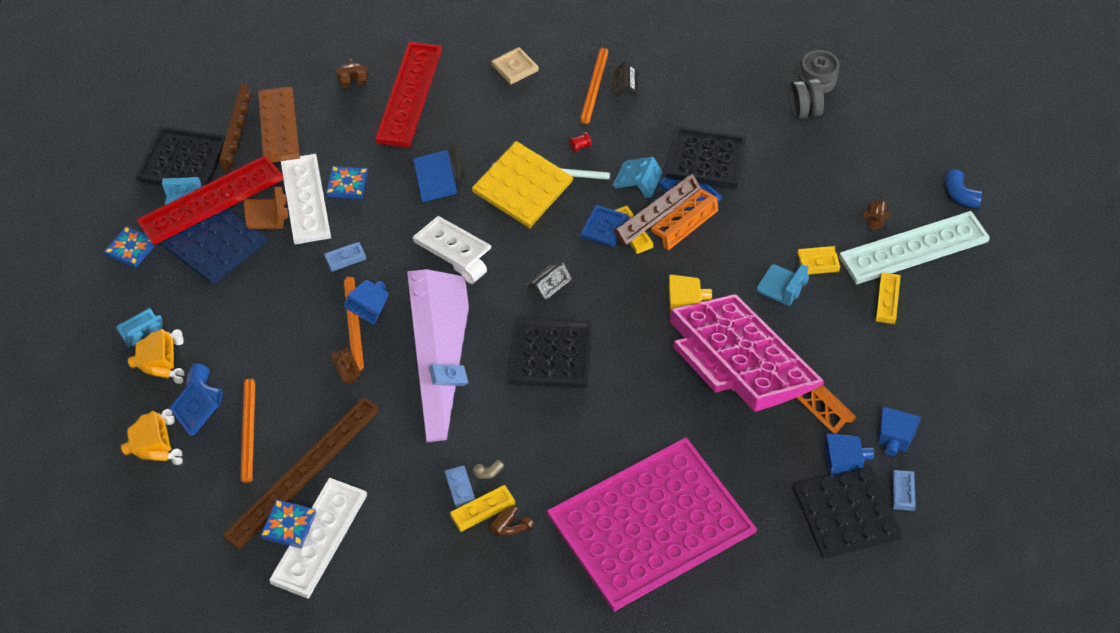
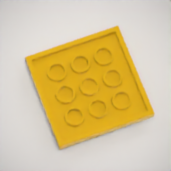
(522, 184)

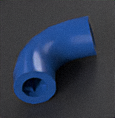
(960, 193)
(201, 374)

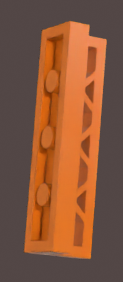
(690, 219)
(830, 402)

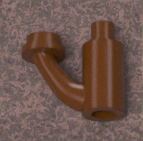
(505, 518)

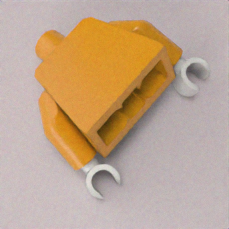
(156, 355)
(150, 438)

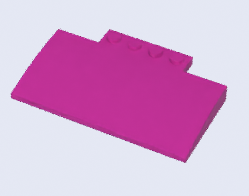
(740, 352)

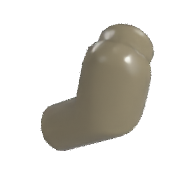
(487, 472)

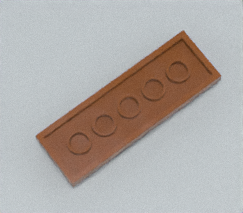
(278, 124)

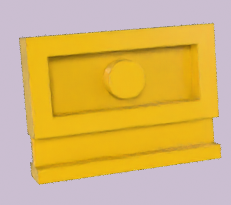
(819, 259)

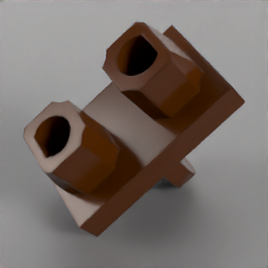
(352, 71)
(877, 214)
(345, 366)

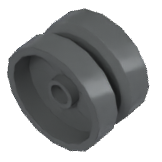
(820, 65)
(806, 98)

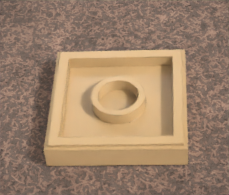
(515, 65)

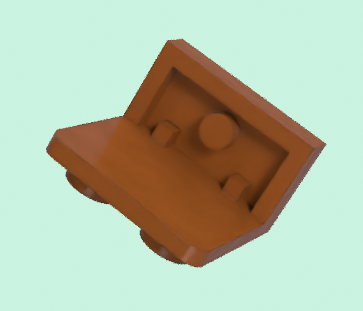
(266, 212)

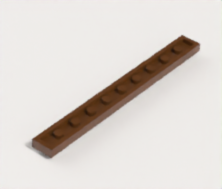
(301, 472)

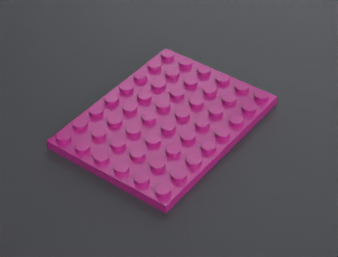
(650, 523)

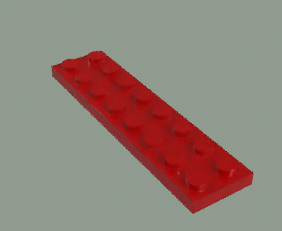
(408, 95)
(209, 200)

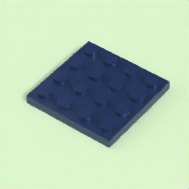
(215, 245)

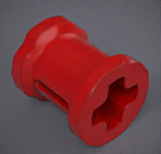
(580, 142)

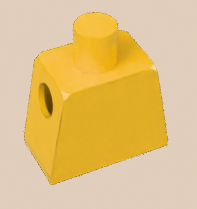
(686, 291)

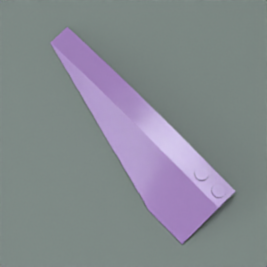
(439, 326)

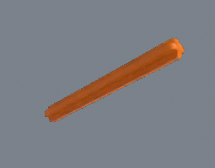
(594, 86)
(354, 327)
(248, 431)

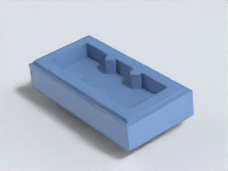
(448, 375)
(903, 490)

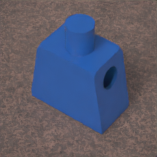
(367, 300)
(896, 430)
(845, 453)

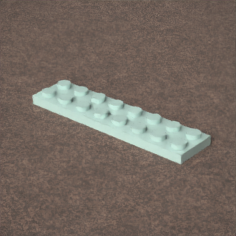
(913, 247)

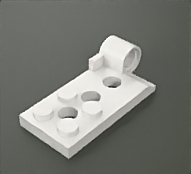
(465, 263)

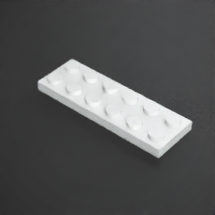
(305, 199)
(335, 511)

